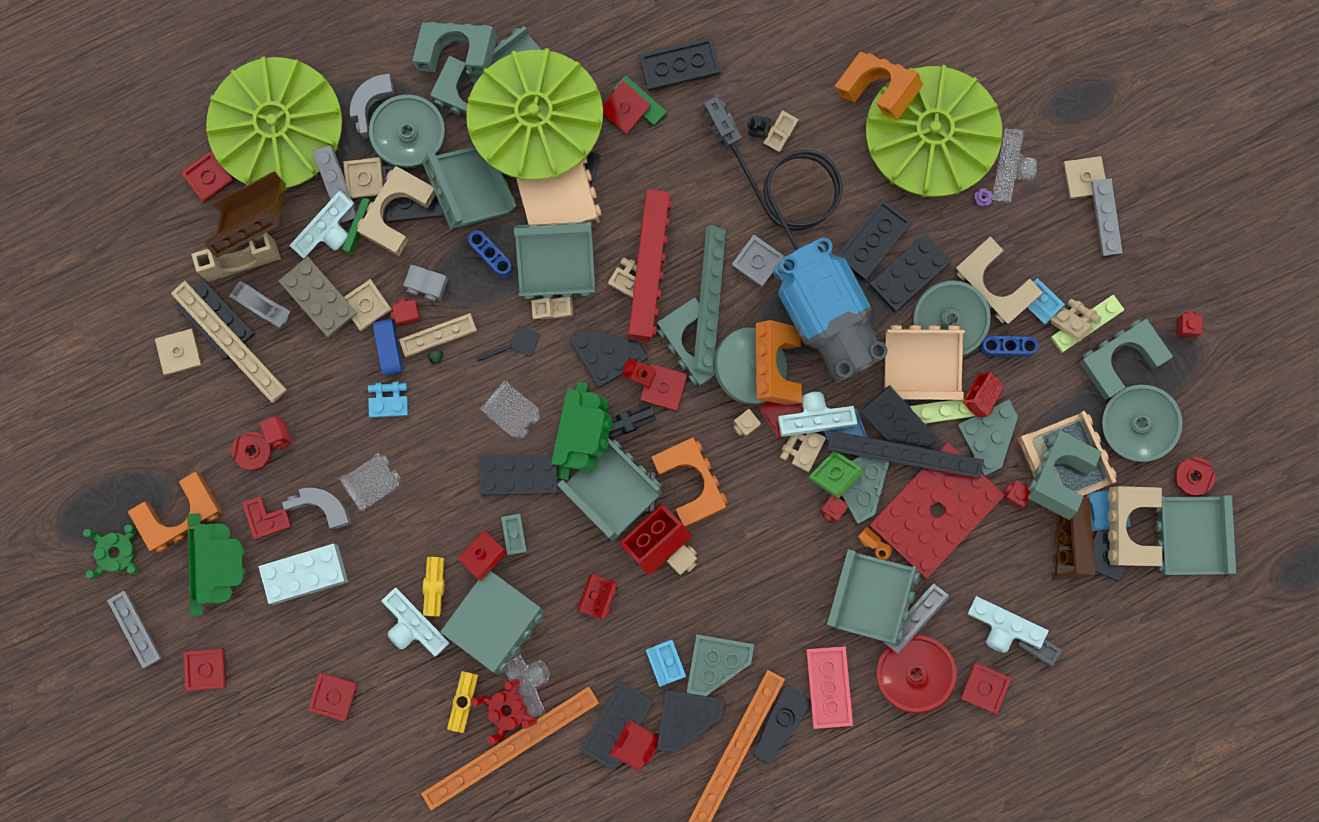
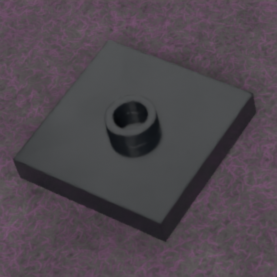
(1102, 564)

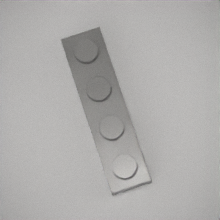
(333, 177)
(1106, 217)
(920, 615)
(134, 629)

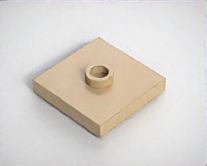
(1080, 175)
(363, 177)
(368, 304)
(178, 352)

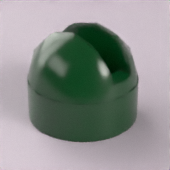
(435, 356)

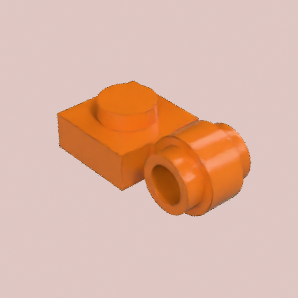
(872, 540)

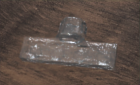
(1012, 166)
(530, 677)

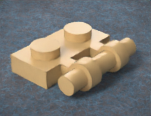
(622, 279)
(1072, 324)
(807, 452)

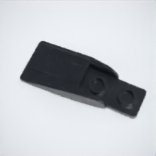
(781, 723)

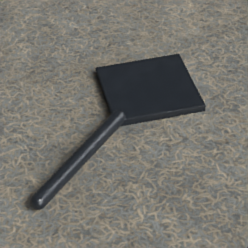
(523, 342)

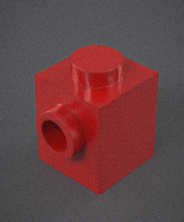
(405, 312)
(1189, 325)
(638, 372)
(1016, 494)
(833, 509)

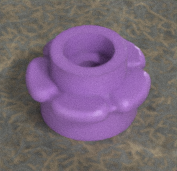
(978, 197)

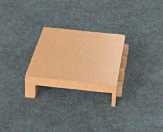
(560, 199)
(924, 362)

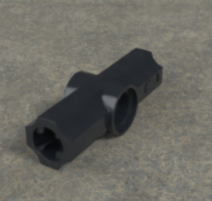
(630, 421)

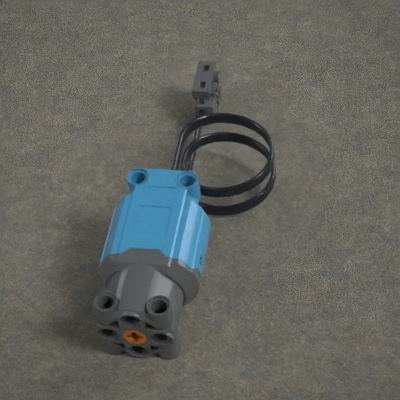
(817, 285)

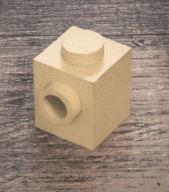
(746, 424)
(683, 559)

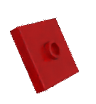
(625, 107)
(207, 177)
(664, 388)
(482, 555)
(204, 669)
(985, 688)
(332, 697)

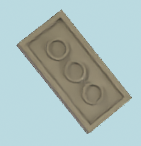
(318, 297)

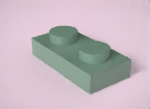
(514, 534)

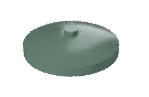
(406, 130)
(955, 305)
(737, 365)
(1142, 423)

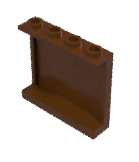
(248, 214)

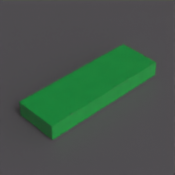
(655, 112)
(353, 236)

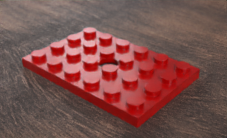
(927, 539)

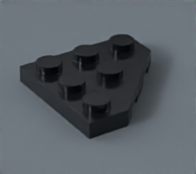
(406, 209)
(605, 354)
(686, 718)

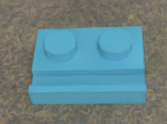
(1046, 304)
(665, 663)

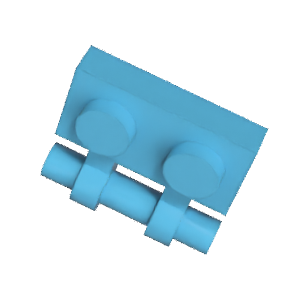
(388, 406)

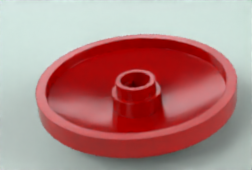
(918, 676)

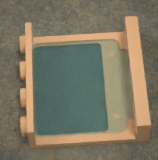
(1080, 428)

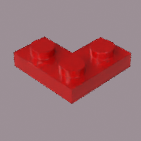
(263, 523)

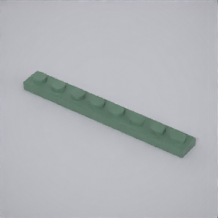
(709, 300)

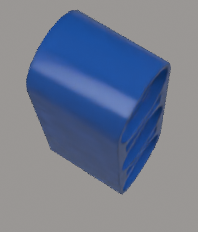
(486, 246)
(1017, 342)
(387, 347)

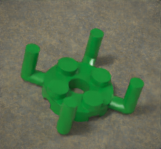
(104, 547)

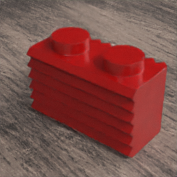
(983, 394)
(276, 433)

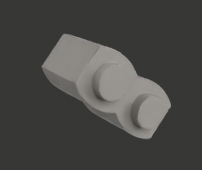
(425, 282)

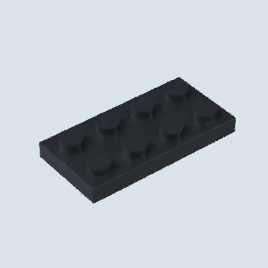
(679, 64)
(874, 239)
(910, 273)
(228, 316)
(898, 421)
(517, 475)
(622, 706)

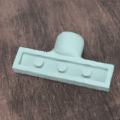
(325, 227)
(816, 417)
(412, 625)
(1006, 626)

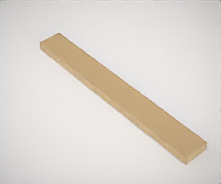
(229, 342)

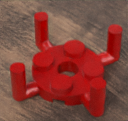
(497, 714)

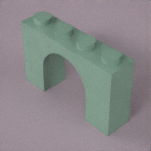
(436, 36)
(447, 87)
(672, 329)
(1142, 338)
(1046, 488)

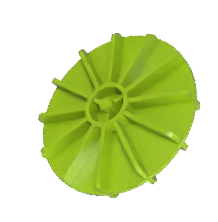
(534, 114)
(273, 120)
(942, 137)

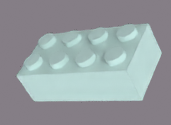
(303, 574)

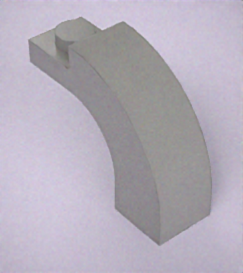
(367, 94)
(259, 304)
(334, 509)

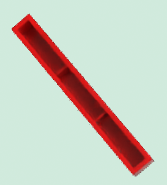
(648, 265)

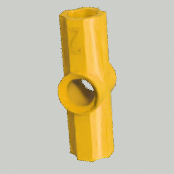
(433, 586)
(460, 715)

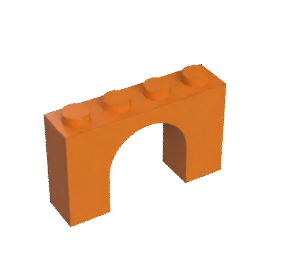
(868, 68)
(769, 382)
(688, 455)
(157, 535)

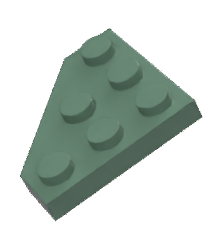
(990, 435)
(865, 491)
(716, 662)

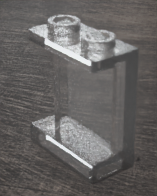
(511, 411)
(371, 482)

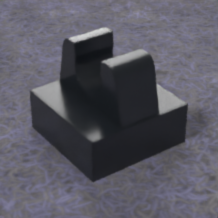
(759, 126)

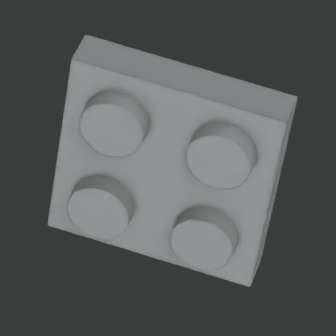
(757, 261)

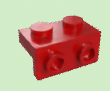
(597, 596)

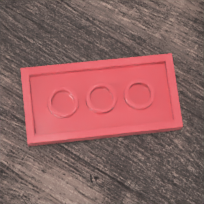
(829, 687)

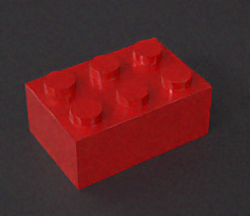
(655, 539)

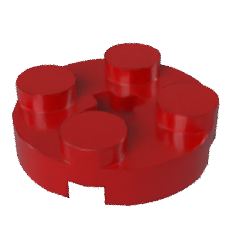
(245, 442)
(1204, 471)

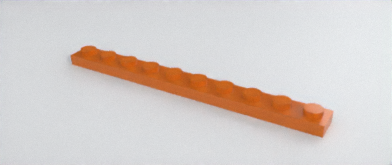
(509, 748)
(737, 748)

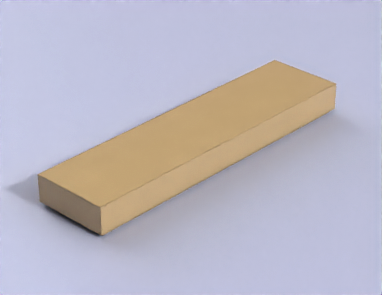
(438, 335)

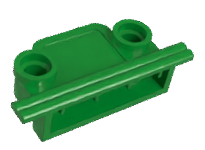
(581, 431)
(213, 563)

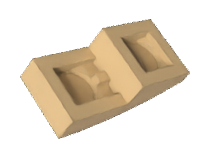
(781, 131)
(552, 308)

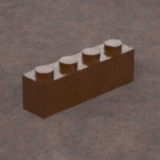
(1075, 545)

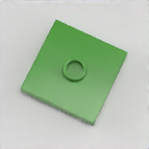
(836, 474)

